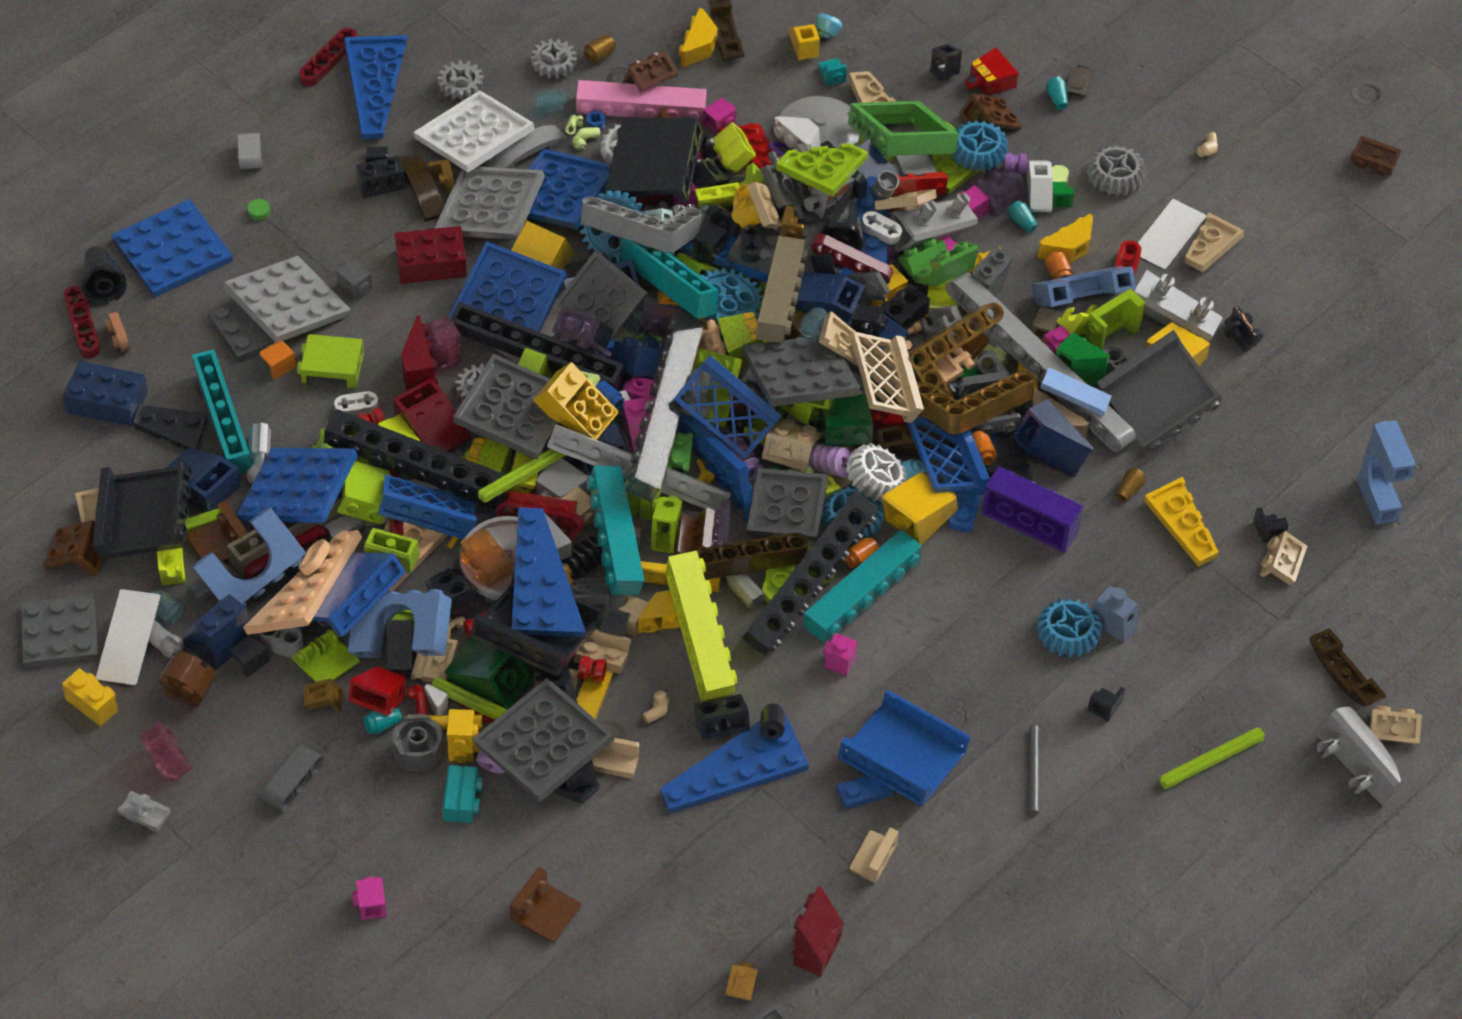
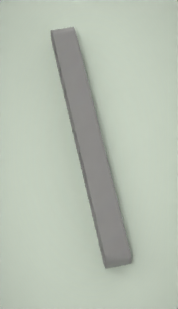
(1037, 358)

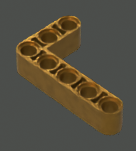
(946, 345)
(977, 407)

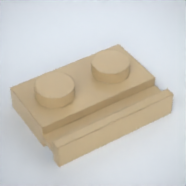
(764, 205)
(434, 666)

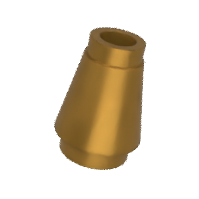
(1131, 483)

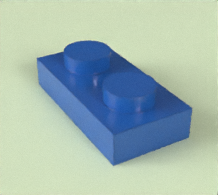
(861, 791)

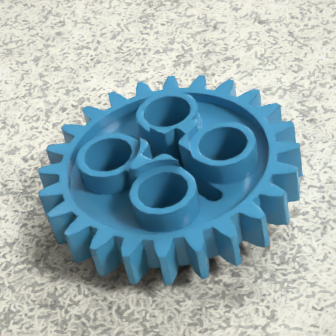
(605, 241)
(735, 294)

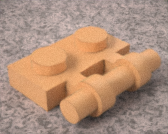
(711, 339)
(951, 368)

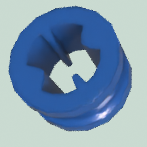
(596, 116)

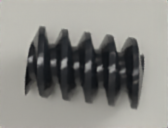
(584, 554)

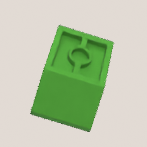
(935, 264)

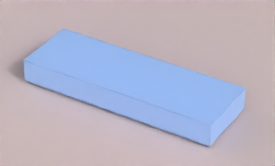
(1075, 391)

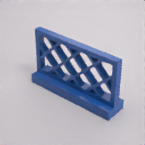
(741, 392)
(965, 451)
(432, 515)

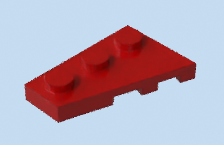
(926, 181)
(554, 503)

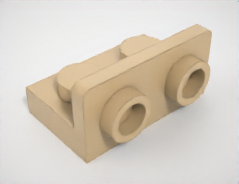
(1283, 557)
(606, 646)
(1395, 726)

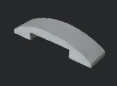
(541, 137)

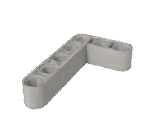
(642, 228)

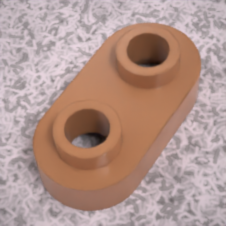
(115, 325)

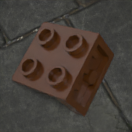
(650, 72)
(991, 110)
(217, 534)
(74, 545)
(543, 907)

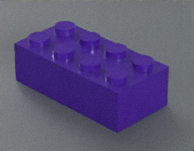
(1032, 509)

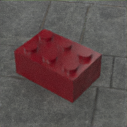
(430, 254)

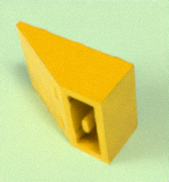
(576, 402)

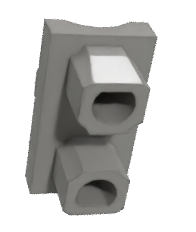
(144, 811)

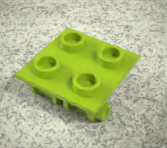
(325, 658)

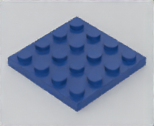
(565, 186)
(172, 248)
(512, 286)
(298, 483)

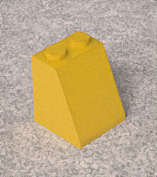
(543, 246)
(1195, 345)
(917, 508)

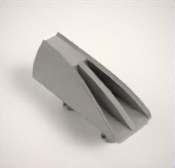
(933, 221)
(1168, 304)
(1360, 752)

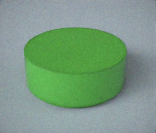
(258, 209)

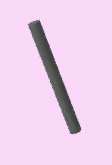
(1033, 770)

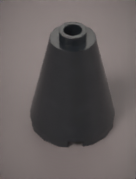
(845, 224)
(101, 277)

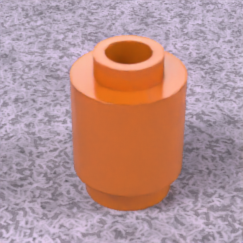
(1058, 265)
(985, 447)
(861, 552)

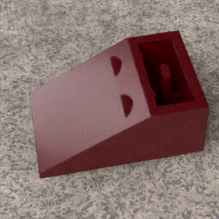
(416, 357)
(430, 416)
(816, 933)

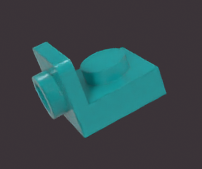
(832, 71)

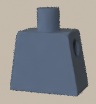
(1117, 613)

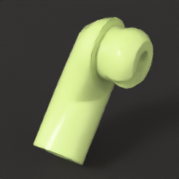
(573, 122)
(582, 135)

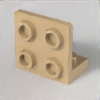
(790, 444)

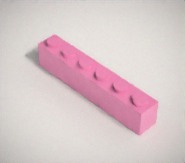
(629, 102)

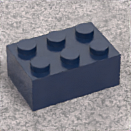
(105, 393)

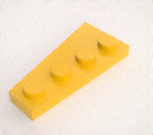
(1179, 515)

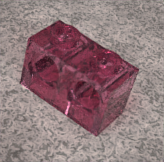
(444, 342)
(165, 751)

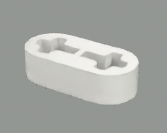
(881, 227)
(356, 402)

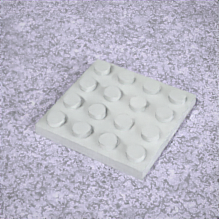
(474, 131)

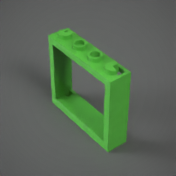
(935, 134)

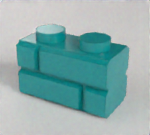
(461, 794)

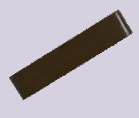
(753, 555)

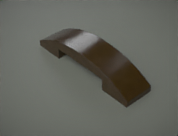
(727, 37)
(422, 186)
(1343, 671)

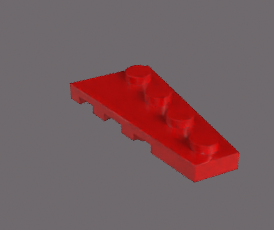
(758, 142)

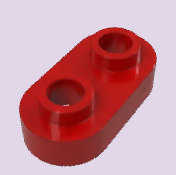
(1129, 255)

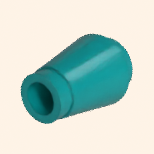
(1057, 92)
(1022, 216)
(377, 723)

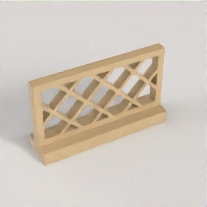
(899, 373)

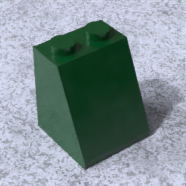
(847, 422)
(489, 673)

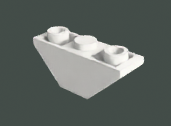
(797, 133)
(1039, 185)

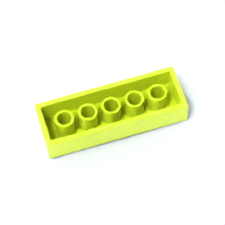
(699, 626)

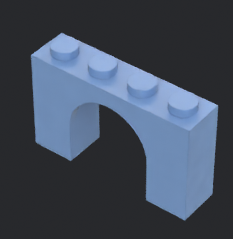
(1064, 289)
(1385, 462)
(283, 553)
(431, 623)

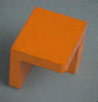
(279, 358)

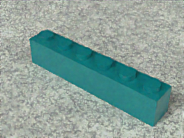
(672, 278)
(221, 410)
(615, 530)
(862, 586)

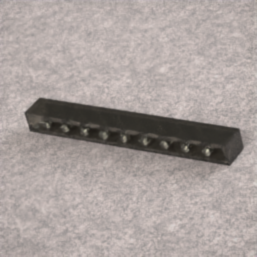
(662, 412)

